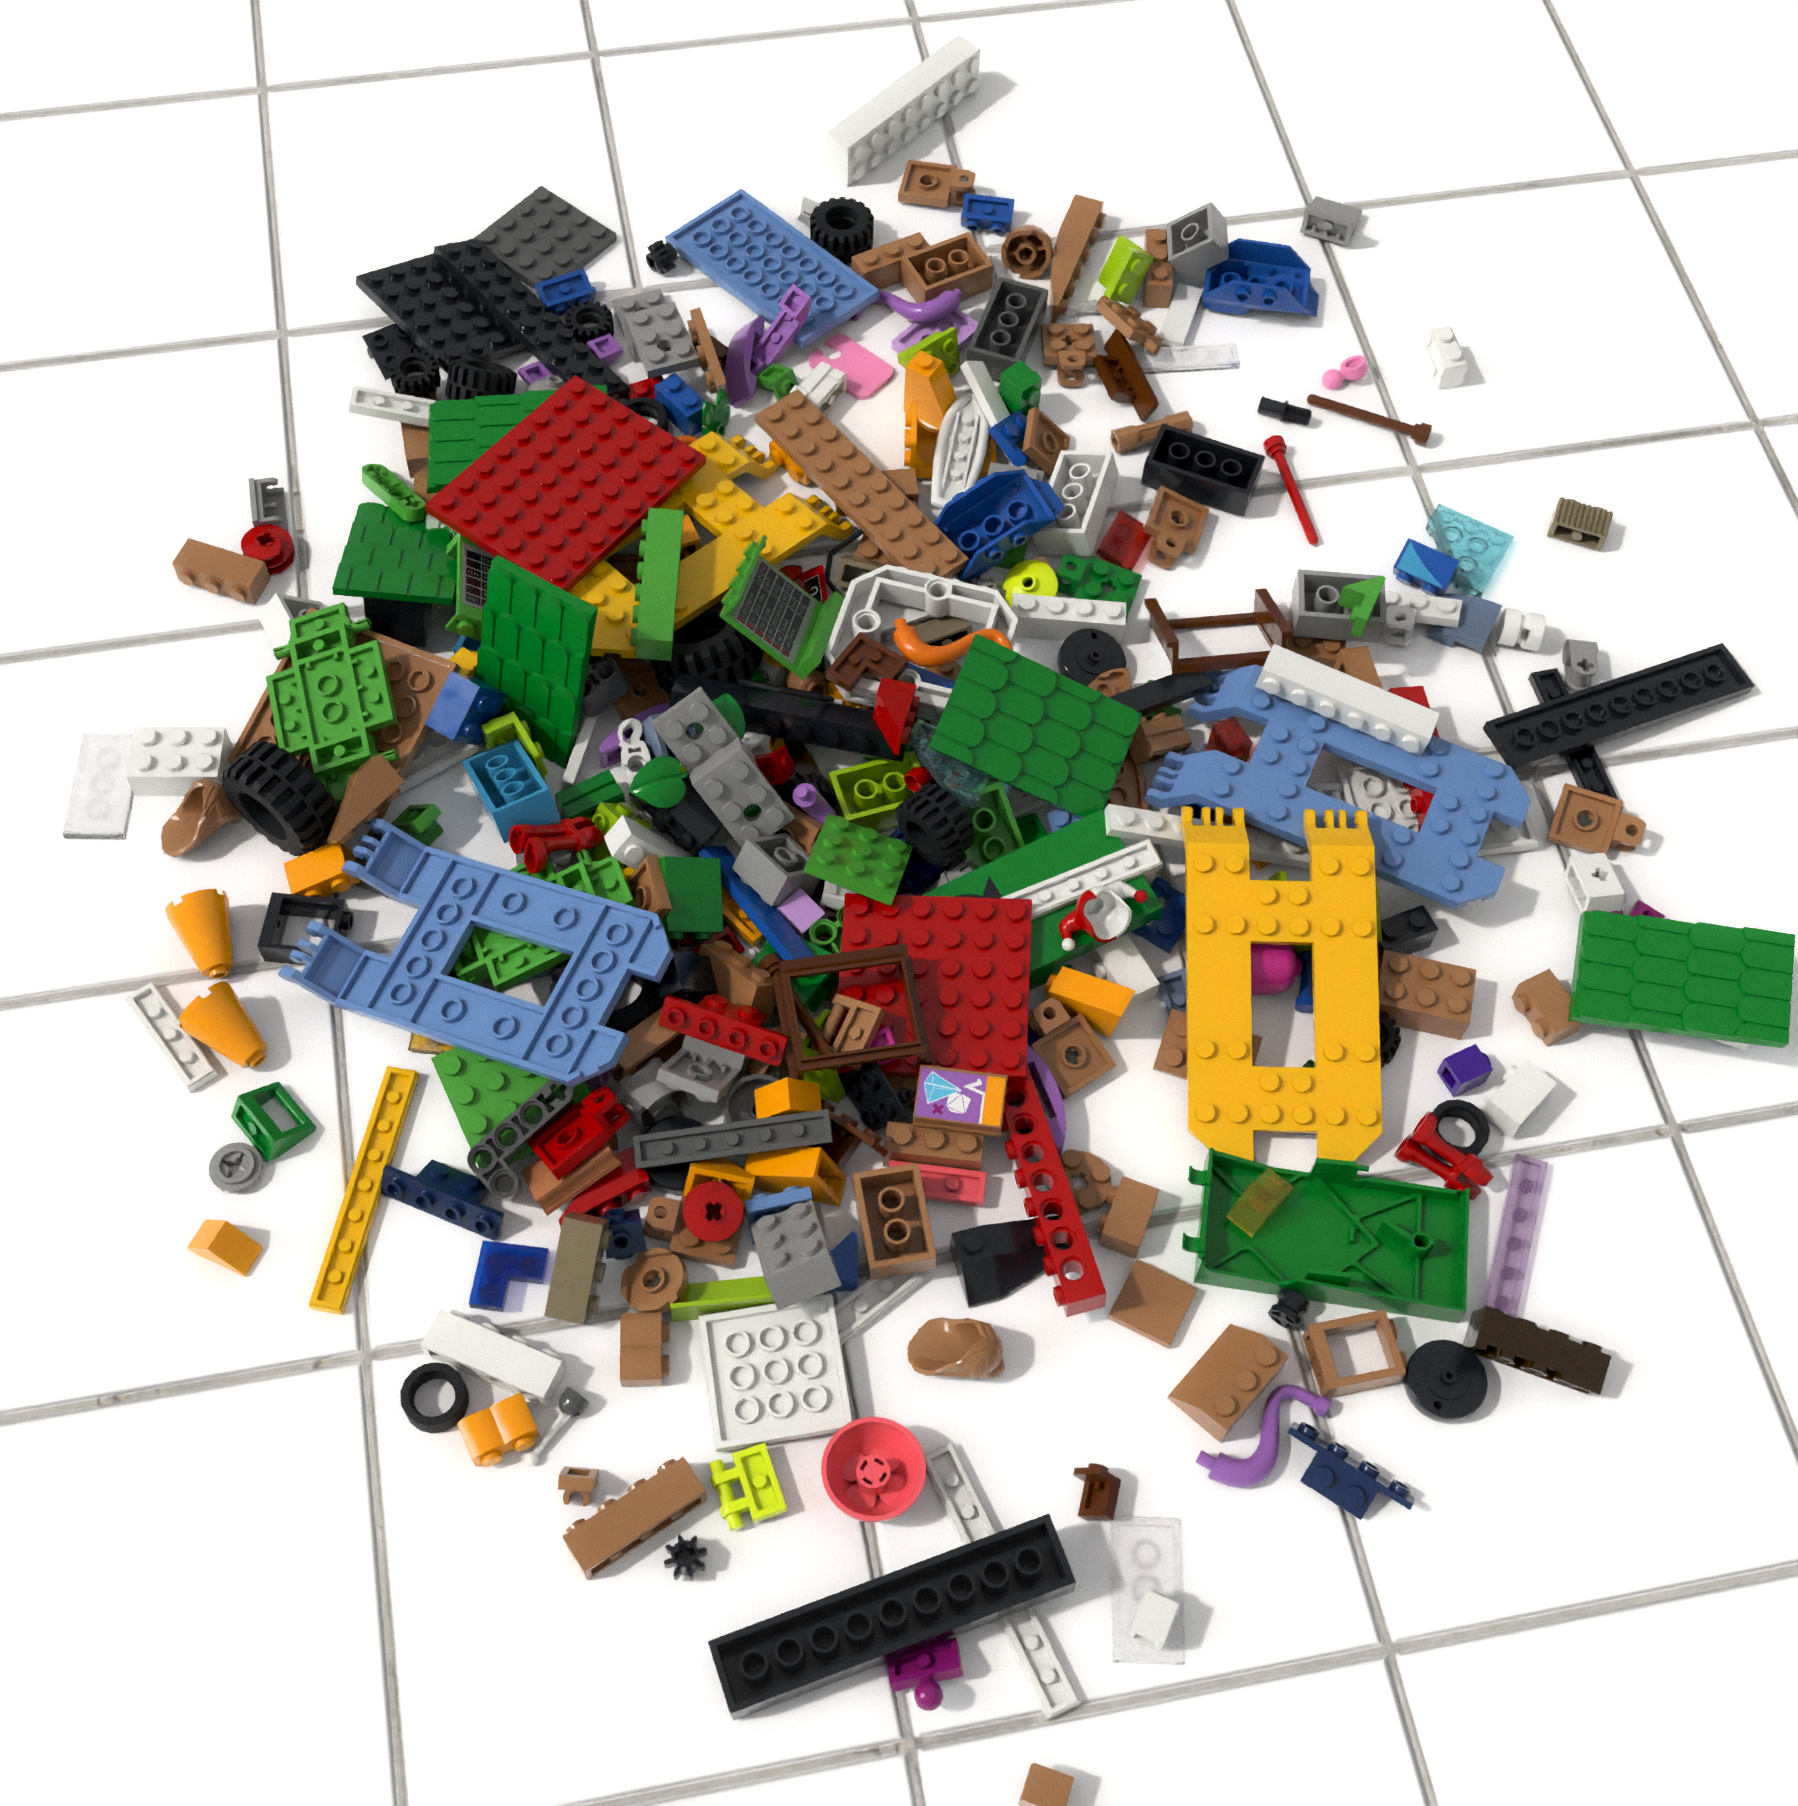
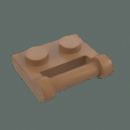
(858, 1027)

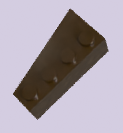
(1537, 1351)

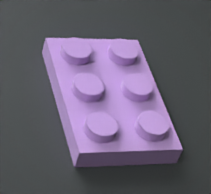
(918, 331)

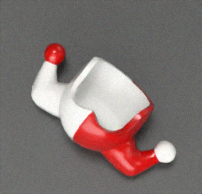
(1100, 913)

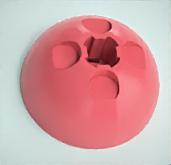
(867, 1451)

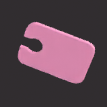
(864, 370)

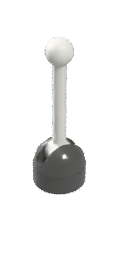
(571, 1405)

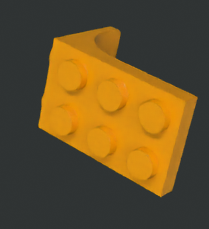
(921, 445)

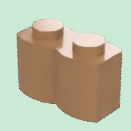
(642, 1349)

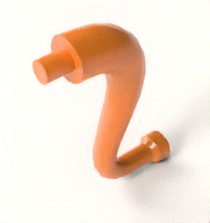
(936, 656)

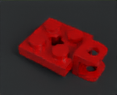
(585, 1127)

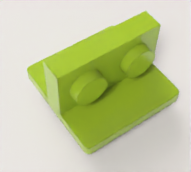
(940, 345)

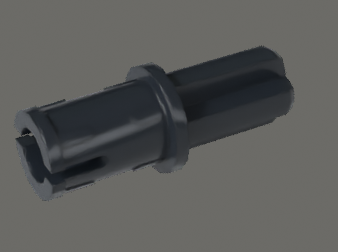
(1284, 411)

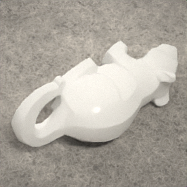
(633, 751)

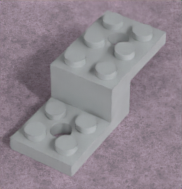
(655, 333)
(722, 768)
(705, 1068)

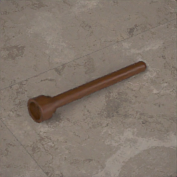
(1419, 432)
(771, 964)

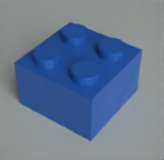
(464, 707)

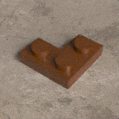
(864, 657)

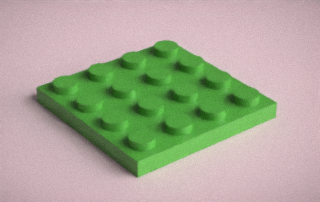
(487, 1093)

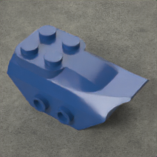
(1260, 278)
(996, 517)

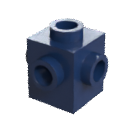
(627, 1234)

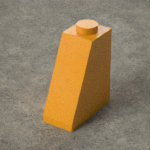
(928, 386)
(1095, 998)
(798, 1167)

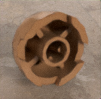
(1027, 251)

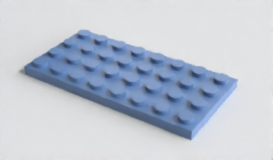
(762, 255)

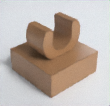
(578, 1480)

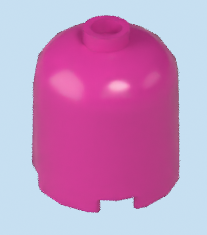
(1273, 968)

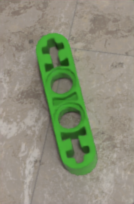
(394, 492)

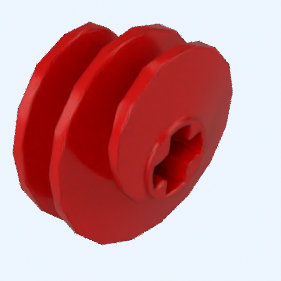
(269, 545)
(730, 1211)

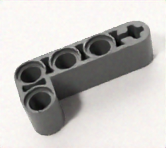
(603, 685)
(525, 1132)

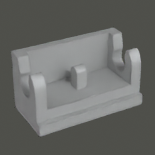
(267, 504)

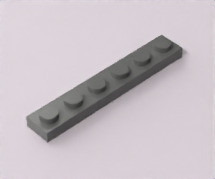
(732, 1139)

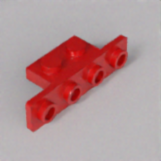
(725, 1026)

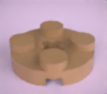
(1095, 1175)
(669, 1290)

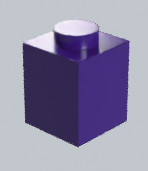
(1465, 1070)

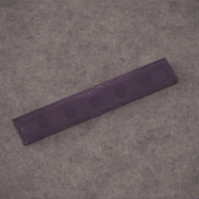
(1515, 1234)

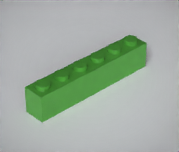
(659, 584)

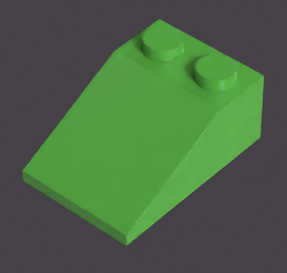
(993, 826)

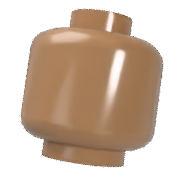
(814, 682)

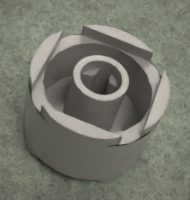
(650, 1099)

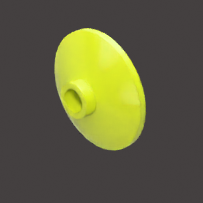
(1043, 577)

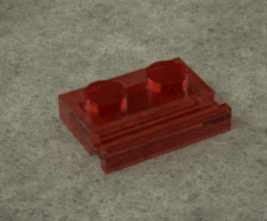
(1123, 541)

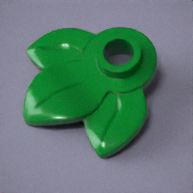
(716, 416)

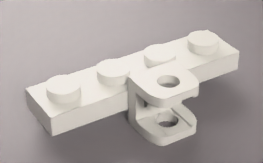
(1407, 609)

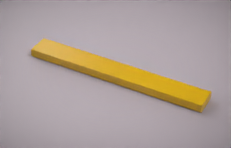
(363, 1191)

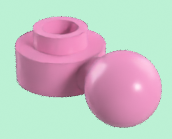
(1352, 369)

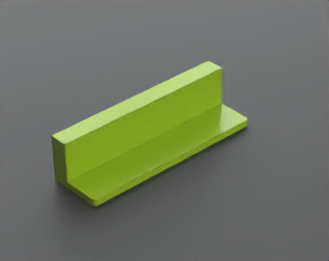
(721, 1296)

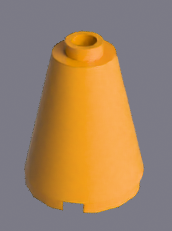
(205, 930)
(224, 1026)

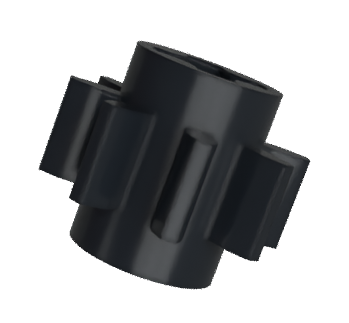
(661, 257)
(694, 1554)

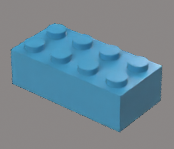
(510, 788)

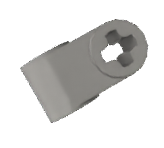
(1579, 663)

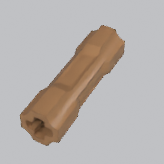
(1133, 436)

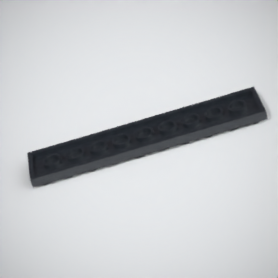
(526, 315)
(1617, 707)

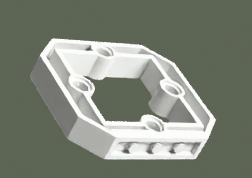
(919, 590)

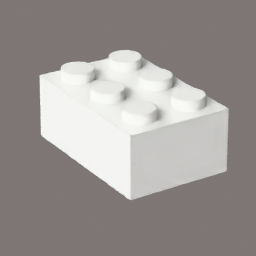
(173, 758)

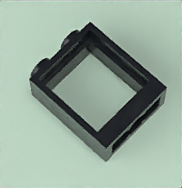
(283, 905)

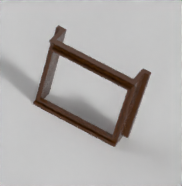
(1265, 615)
(841, 962)

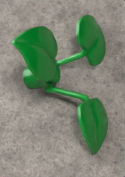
(660, 778)

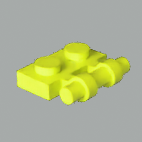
(758, 1483)

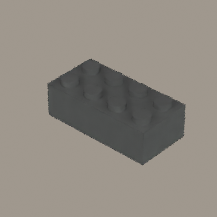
(1008, 325)

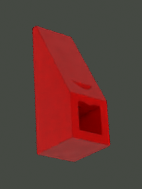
(896, 711)
(614, 1190)

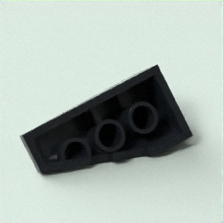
(997, 1259)

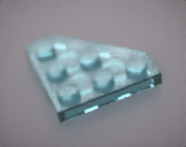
(1471, 542)
(958, 779)

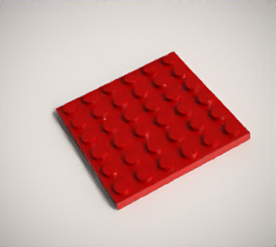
(968, 975)

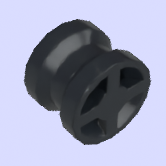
(1289, 1309)

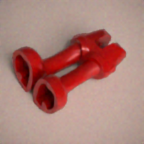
(541, 840)
(1466, 1168)

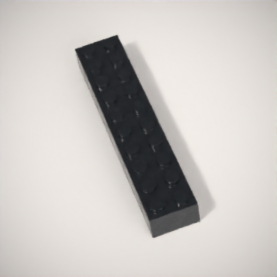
(891, 1616)

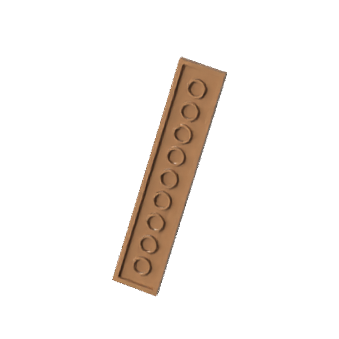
(859, 487)

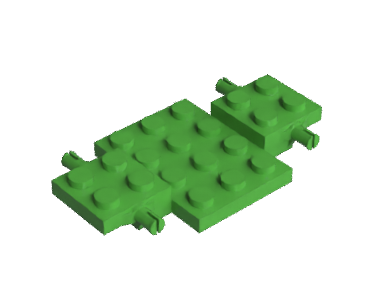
(331, 696)
(514, 960)

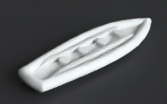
(959, 449)

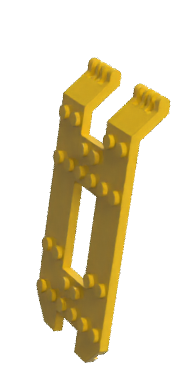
(735, 522)
(1334, 915)

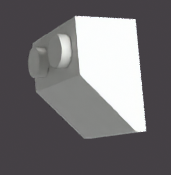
(279, 611)

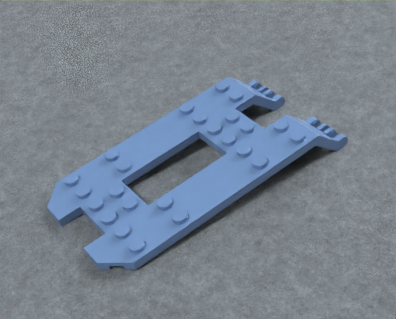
(1273, 789)
(455, 895)

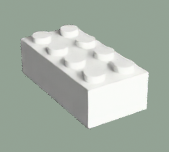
(1085, 488)

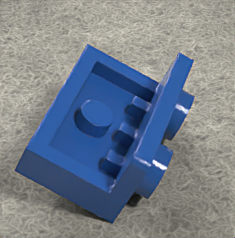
(987, 213)
(565, 290)

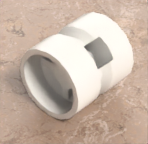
(1510, 629)

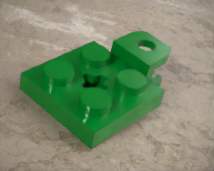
(1092, 575)

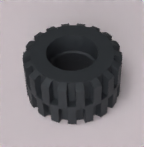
(842, 228)
(478, 378)
(935, 825)

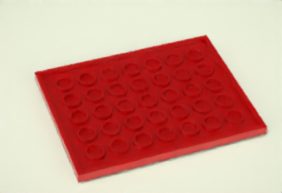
(566, 484)

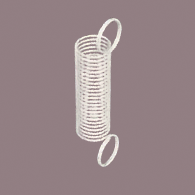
(1089, 307)

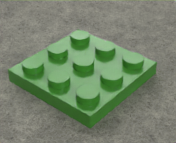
(858, 859)

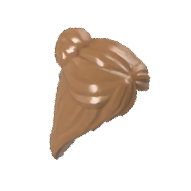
(198, 817)
(956, 1349)

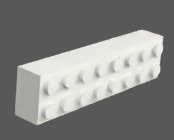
(902, 110)

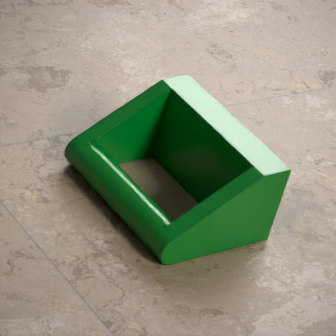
(260, 1127)

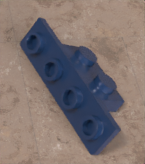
(445, 1195)
(1343, 1478)

